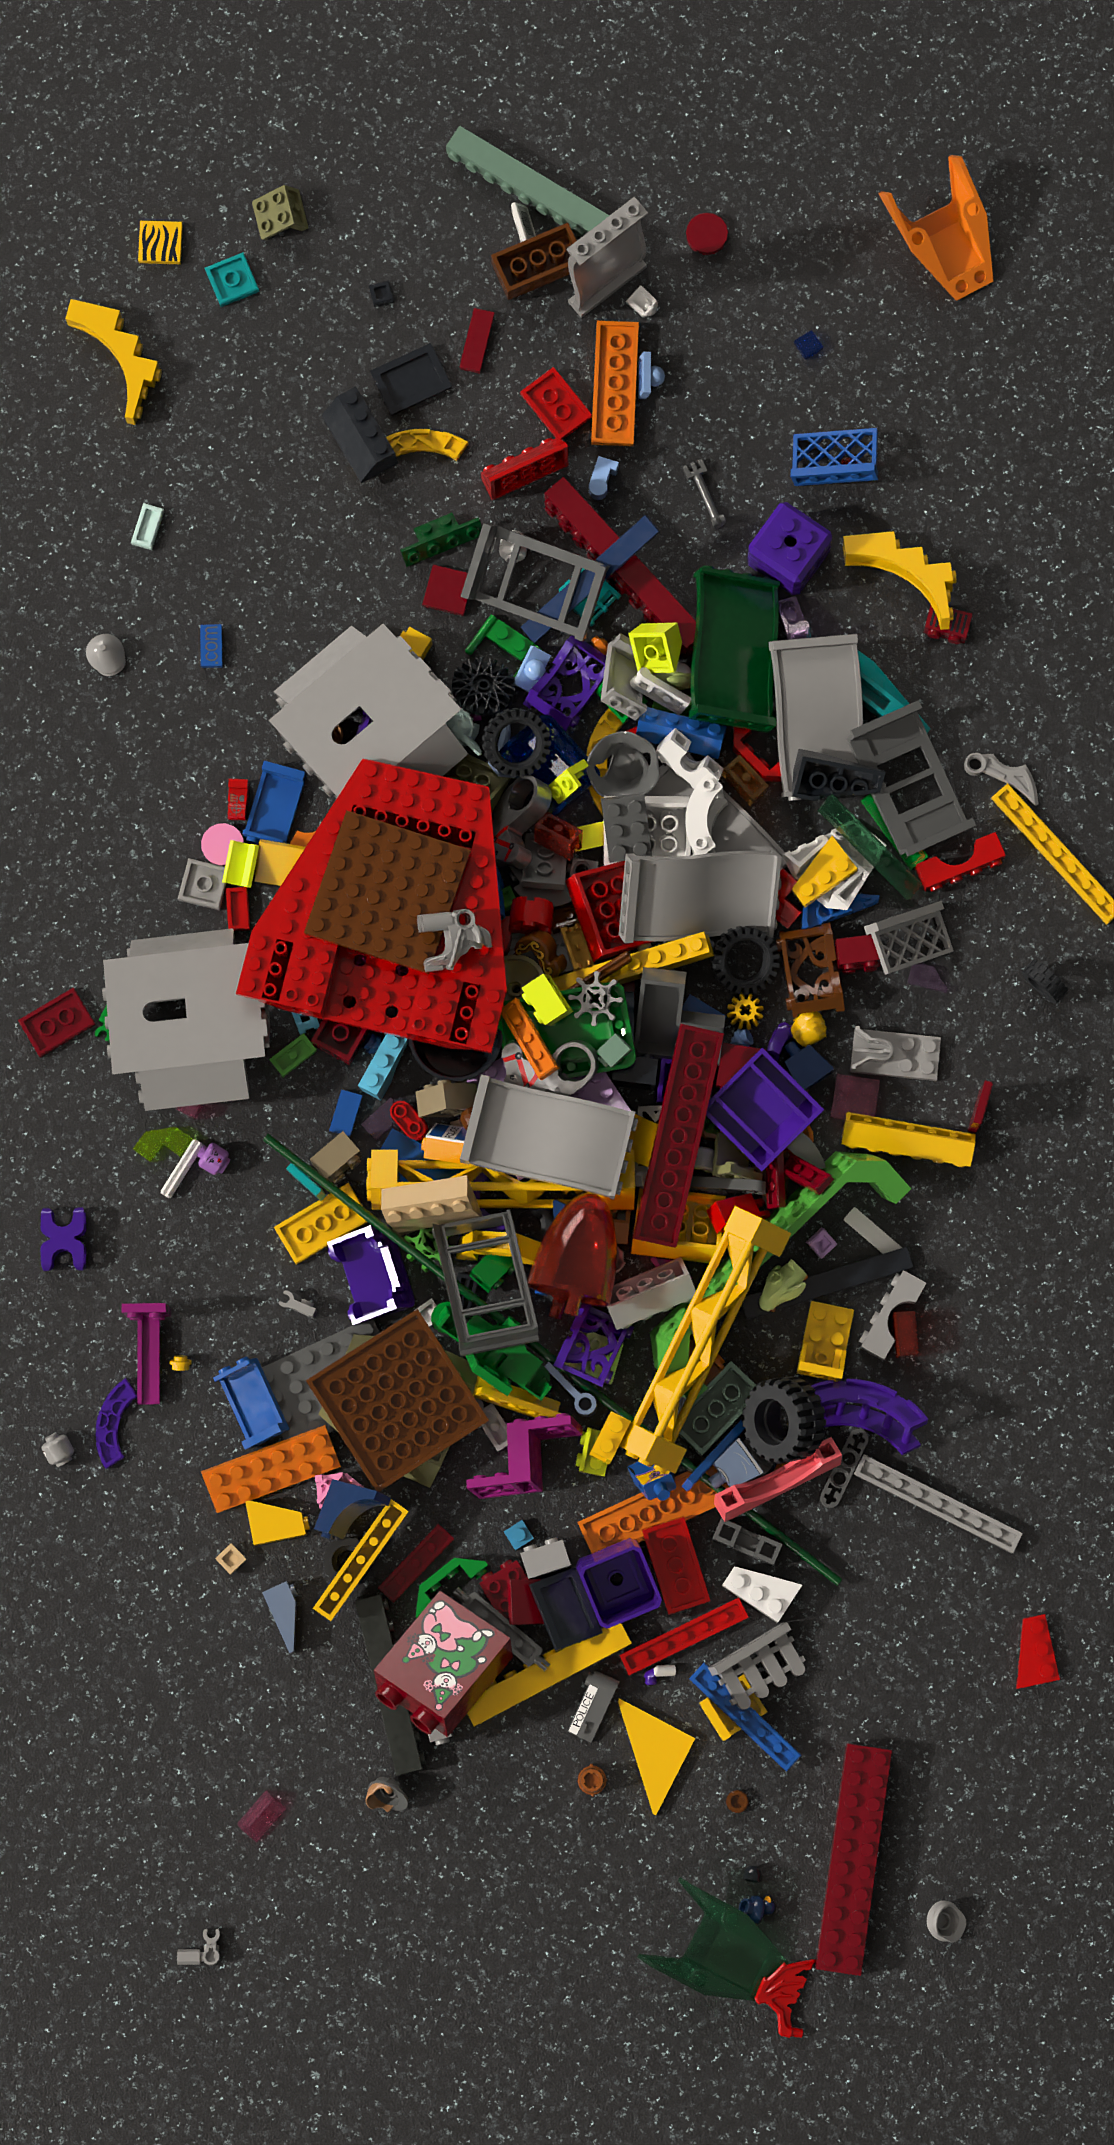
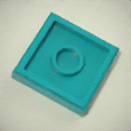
(232, 279)

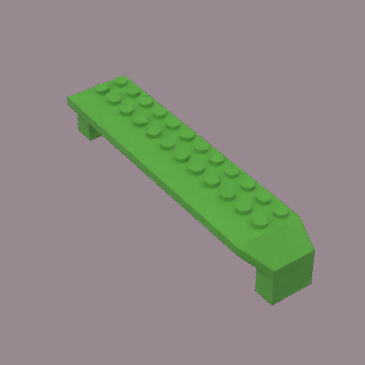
(799, 1209)

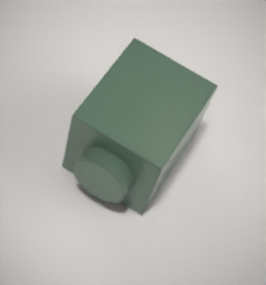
(613, 1051)

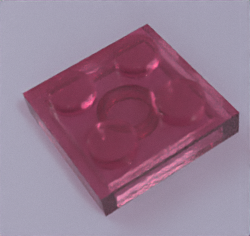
(854, 1096)

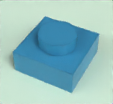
(518, 1535)

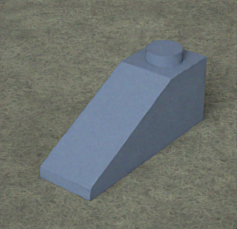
(283, 1607)

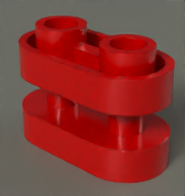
(408, 1120)

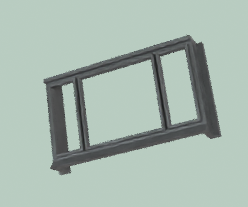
(481, 560)
(498, 1338)

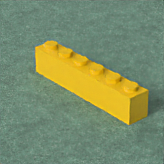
(908, 1139)
(360, 1560)

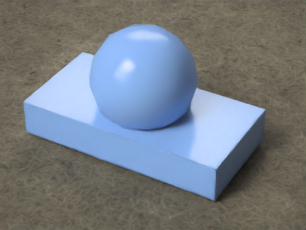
(648, 375)
(531, 668)

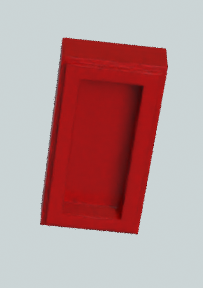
(238, 908)

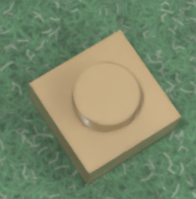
(231, 1559)

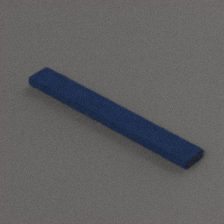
(614, 556)

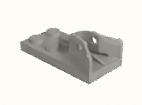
(895, 1054)

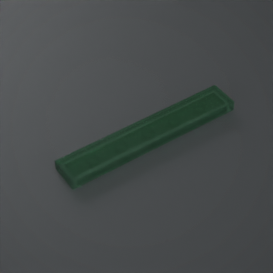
(869, 846)

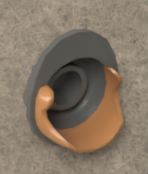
(386, 1794)

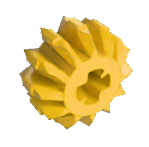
(745, 1019)

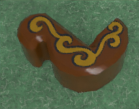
(544, 950)

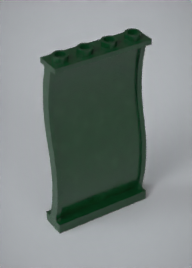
(732, 651)

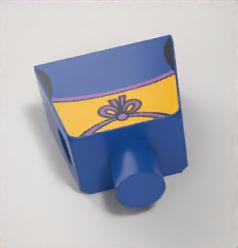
(651, 1481)

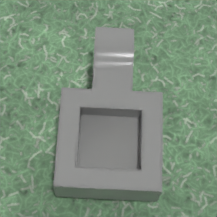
(304, 1307)

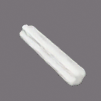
(181, 1168)

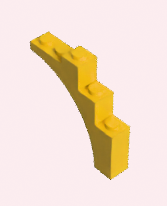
(104, 325)
(884, 552)

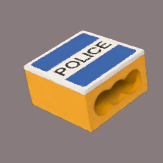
(444, 1143)

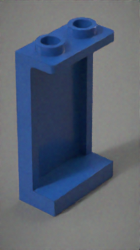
(274, 804)
(252, 1402)

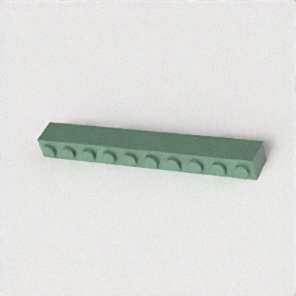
(523, 182)

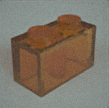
(745, 780)

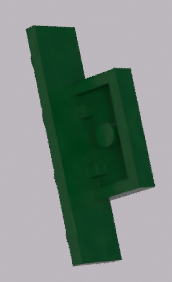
(439, 537)

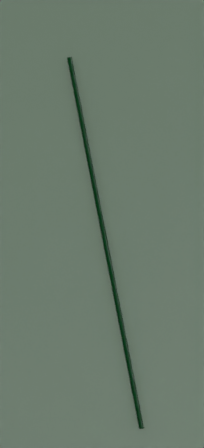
(539, 1349)

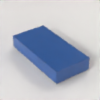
(345, 1113)

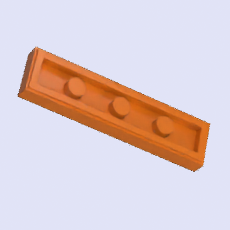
(529, 1039)

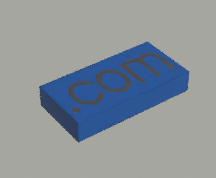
(211, 646)

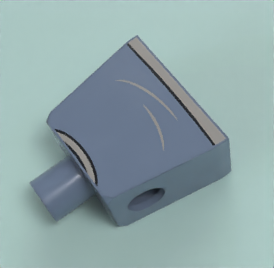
(735, 1466)

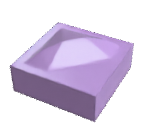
(821, 1243)

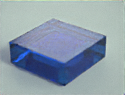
(808, 345)

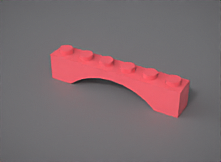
(751, 1494)

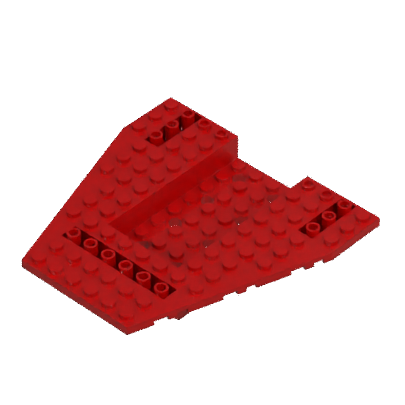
(316, 976)

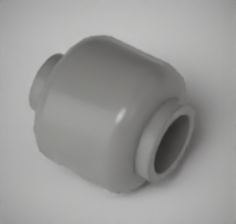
(57, 1449)

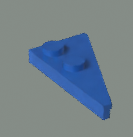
(818, 914)

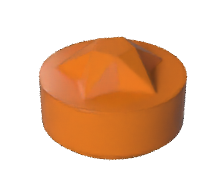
(599, 644)

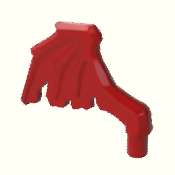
(781, 1990)

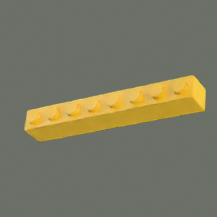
(663, 956)
(533, 1679)

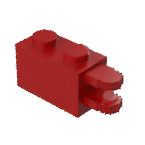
(722, 1209)

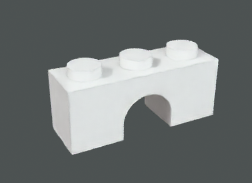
(673, 752)

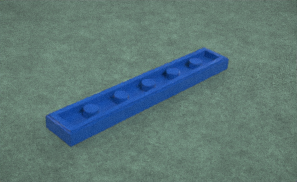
(746, 1719)

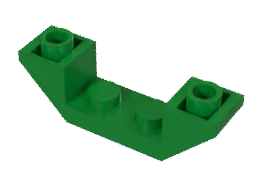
(473, 1569)

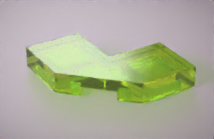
(153, 1141)

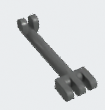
(696, 474)

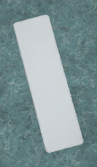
(870, 1231)

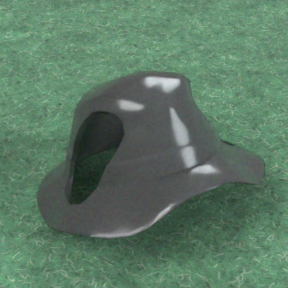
(628, 767)

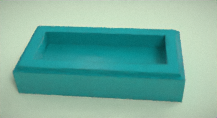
(306, 1181)

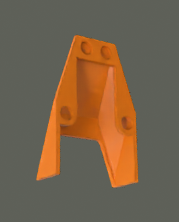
(952, 239)

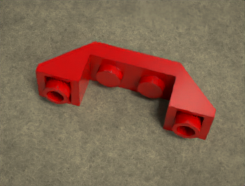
(746, 751)

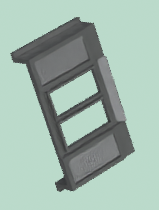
(887, 739)

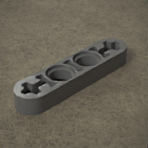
(728, 1185)
(846, 1469)

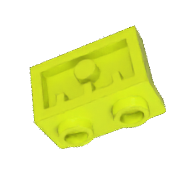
(568, 781)
(584, 1461)

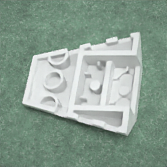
(844, 893)

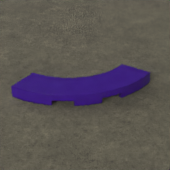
(108, 1423)

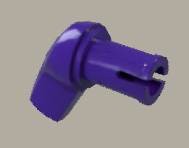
(779, 1040)

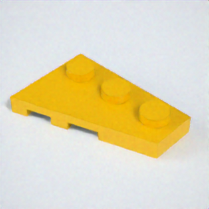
(824, 873)

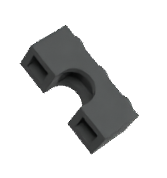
(747, 1542)

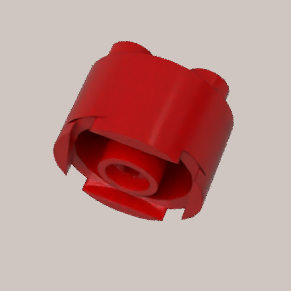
(531, 915)

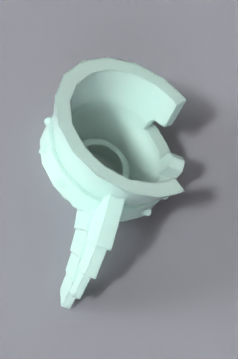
(465, 730)

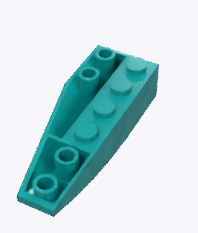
(878, 691)

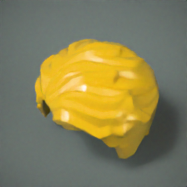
(808, 1028)

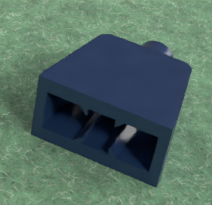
(806, 1065)

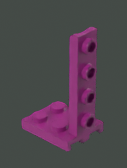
(148, 1348)

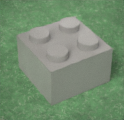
(545, 1559)

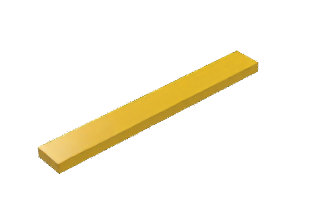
(1055, 852)

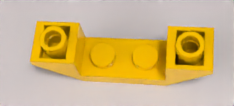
(527, 1246)

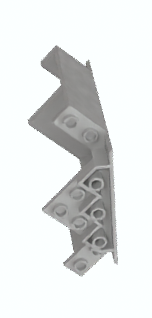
(394, 691)
(193, 1056)

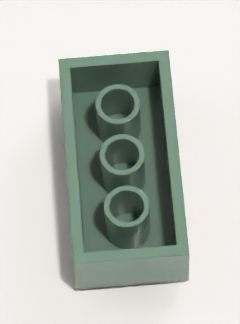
(716, 1408)

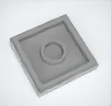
(203, 884)

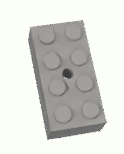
(650, 1293)

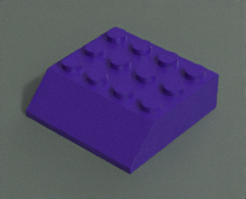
(762, 1109)

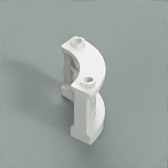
(702, 812)

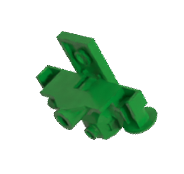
(518, 1362)

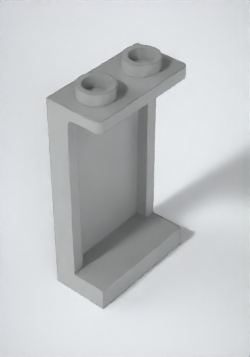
(618, 672)

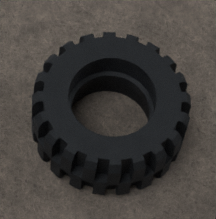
(803, 1413)

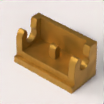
(576, 947)

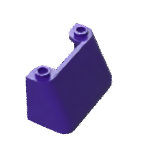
(373, 1273)

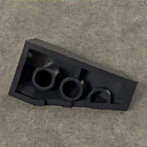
(822, 775)

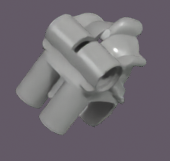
(457, 937)

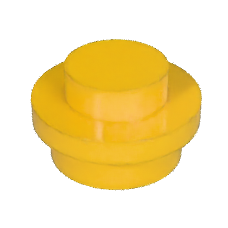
(180, 1363)

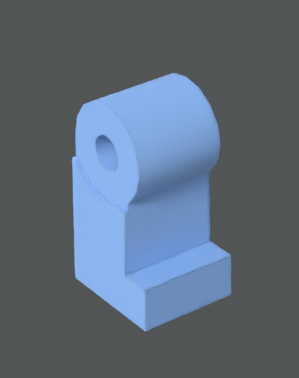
(600, 477)

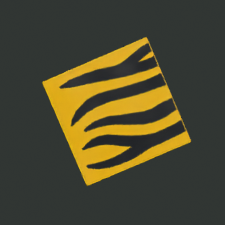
(160, 242)

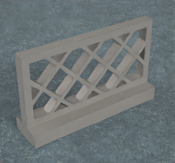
(910, 919)

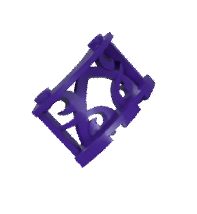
(540, 691)
(572, 1354)

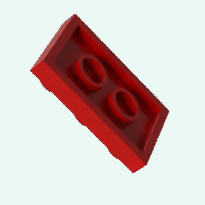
(556, 404)

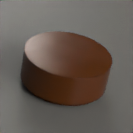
(737, 1801)

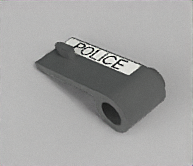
(593, 1705)

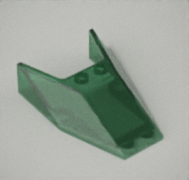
(725, 1954)

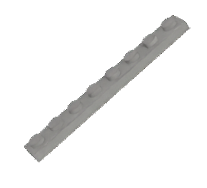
(938, 1504)

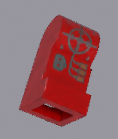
(238, 799)

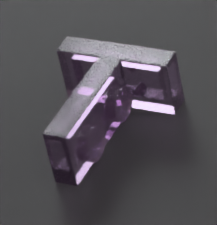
(793, 619)

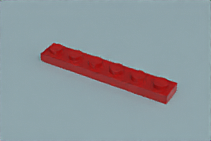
(683, 1636)

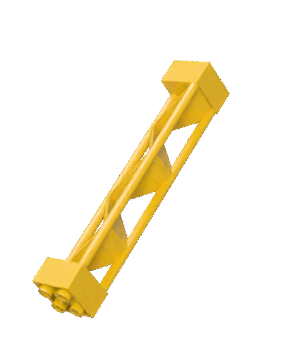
(385, 1168)
(740, 1235)

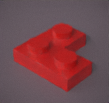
(787, 911)

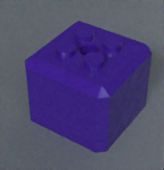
(787, 564)
(624, 1600)

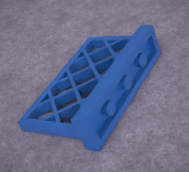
(835, 473)

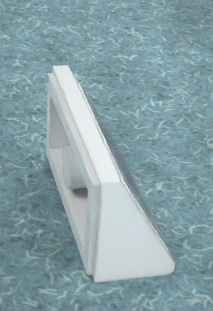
(522, 221)

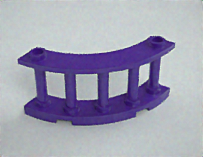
(877, 1396)

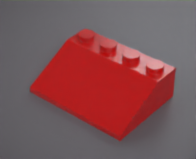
(525, 468)
(598, 908)

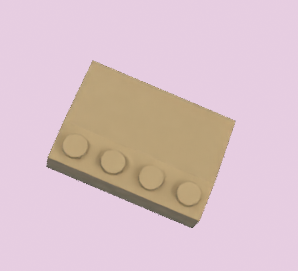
(429, 1202)

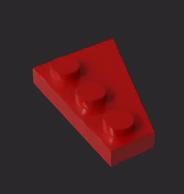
(1036, 1657)

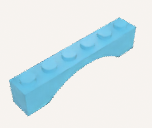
(383, 1066)

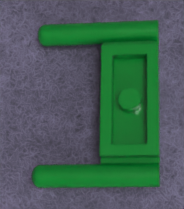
(502, 636)

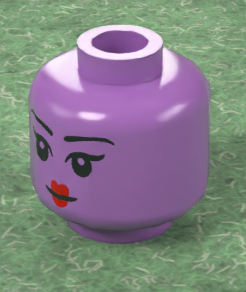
(213, 1158)

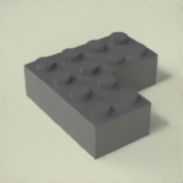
(662, 1013)

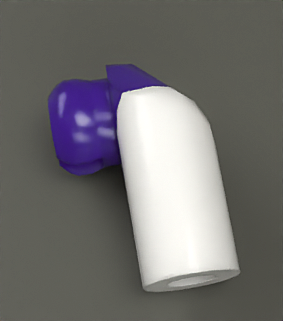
(660, 1670)

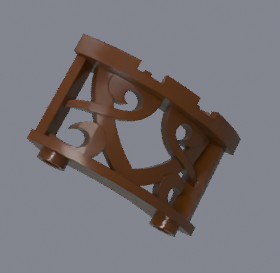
(833, 993)

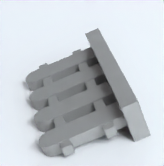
(766, 1657)

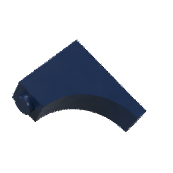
(343, 1505)

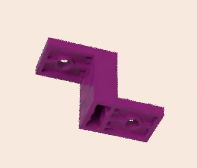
(524, 1456)

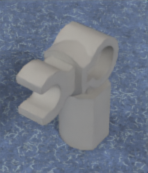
(195, 1956)

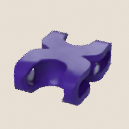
(63, 1239)

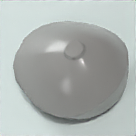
(106, 654)
(946, 1921)

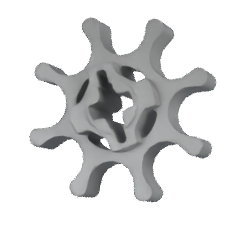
(587, 1006)

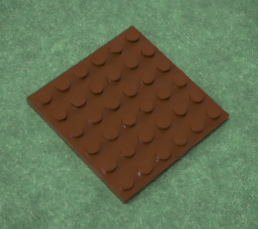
(380, 885)
(397, 1400)

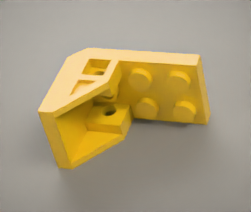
(825, 1341)

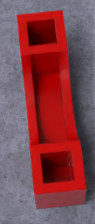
(935, 873)

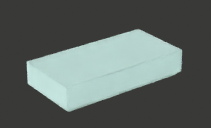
(147, 526)

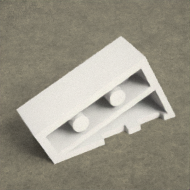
(762, 1591)

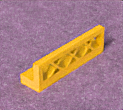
(518, 1400)

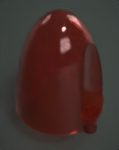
(577, 1257)

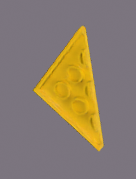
(657, 1749)

